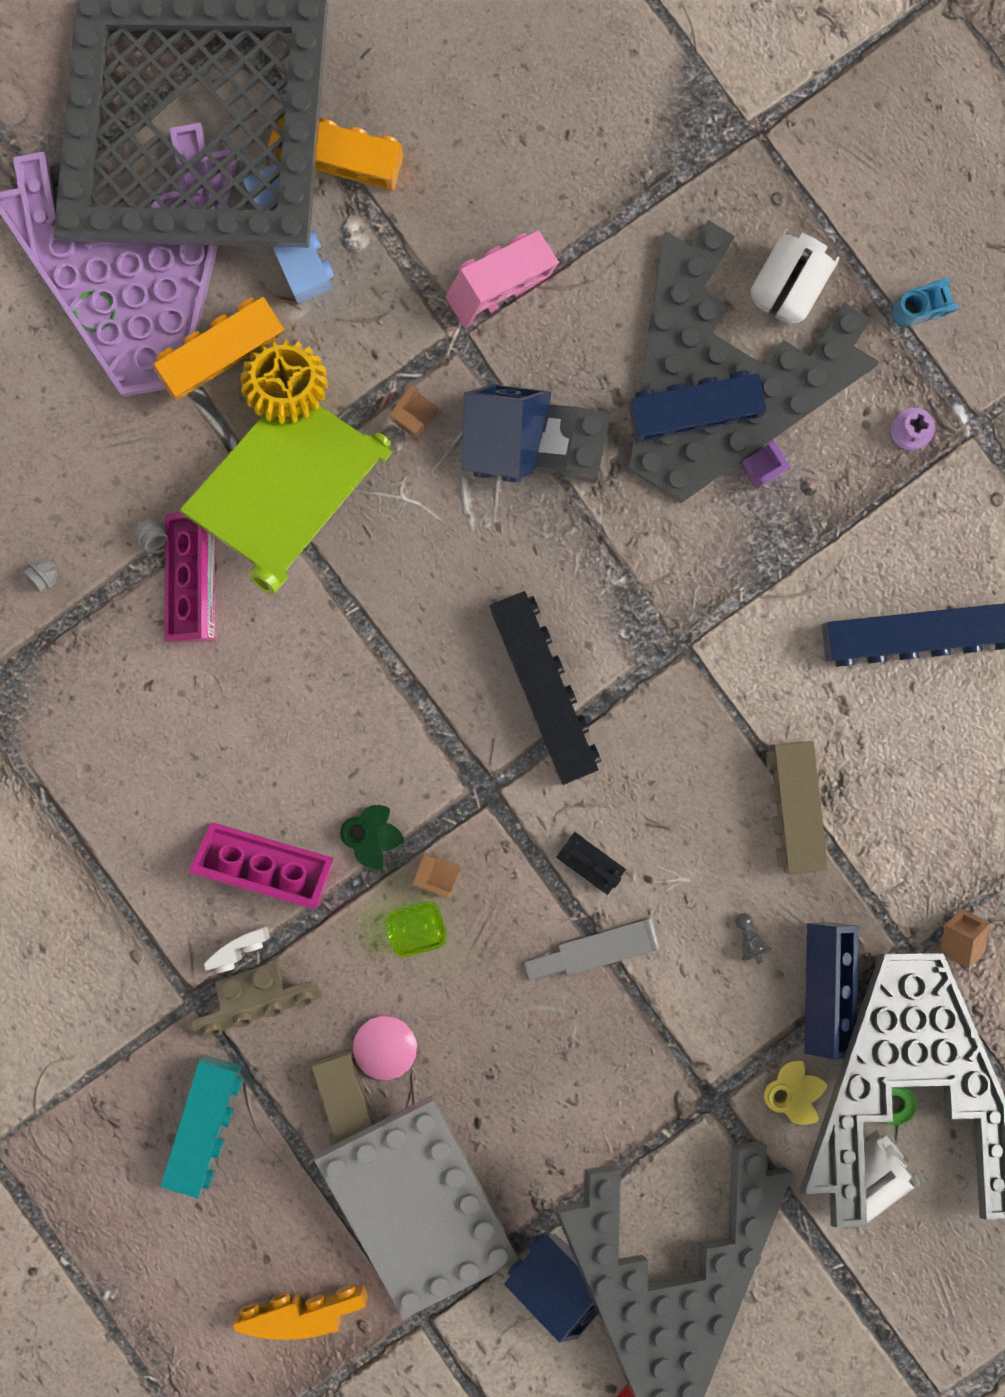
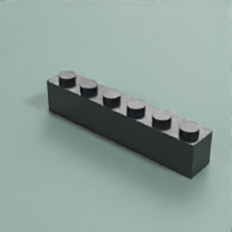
(544, 688)

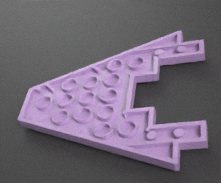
(152, 286)

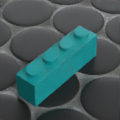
(201, 1127)

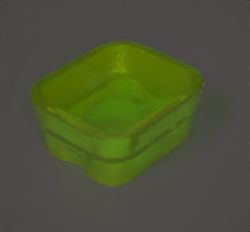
(416, 929)

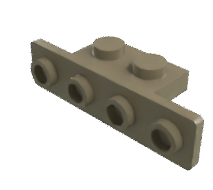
(251, 997)

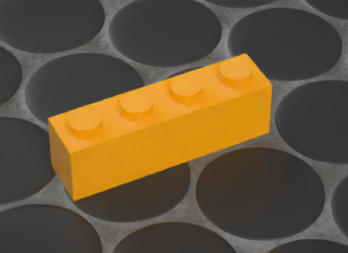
(353, 154)
(218, 348)

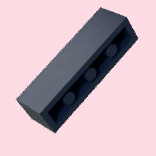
(697, 407)
(830, 988)

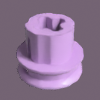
(903, 432)

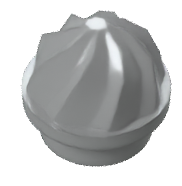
(150, 534)
(41, 574)

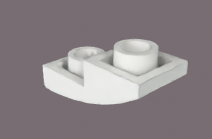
(225, 957)

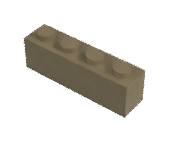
(798, 807)
(342, 1095)

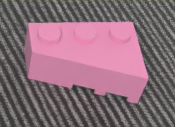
(500, 275)

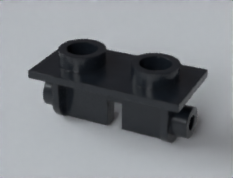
(591, 863)

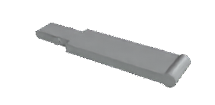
(596, 950)

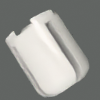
(806, 287)
(884, 1174)

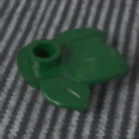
(376, 836)

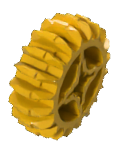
(298, 369)

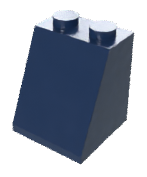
(503, 430)
(553, 1288)

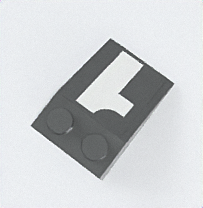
(572, 442)

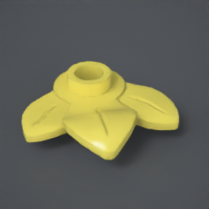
(799, 1093)

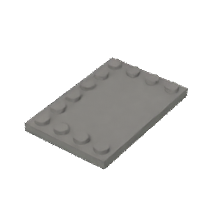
(416, 1207)

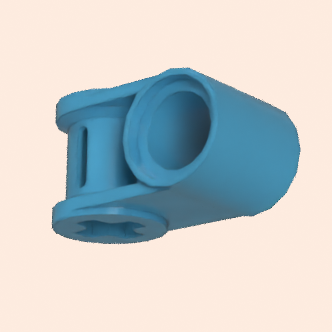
(930, 302)

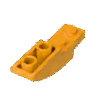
(289, 1319)

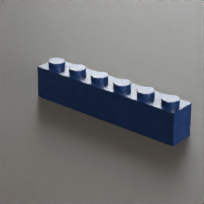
(914, 633)

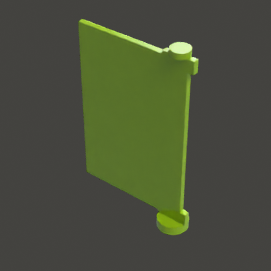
(283, 488)

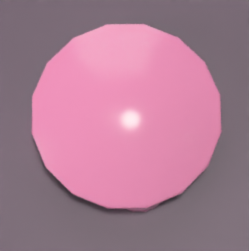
(384, 1047)

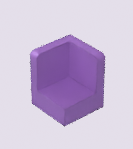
(765, 465)

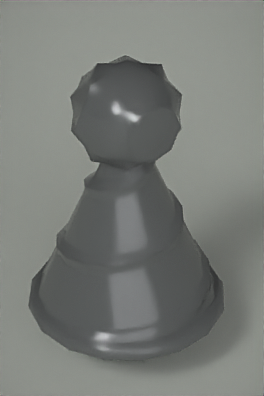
(752, 944)

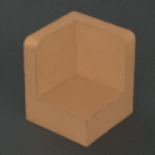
(413, 412)
(436, 875)
(965, 938)

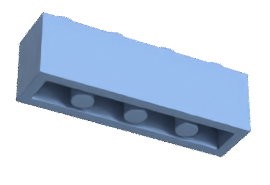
(301, 266)

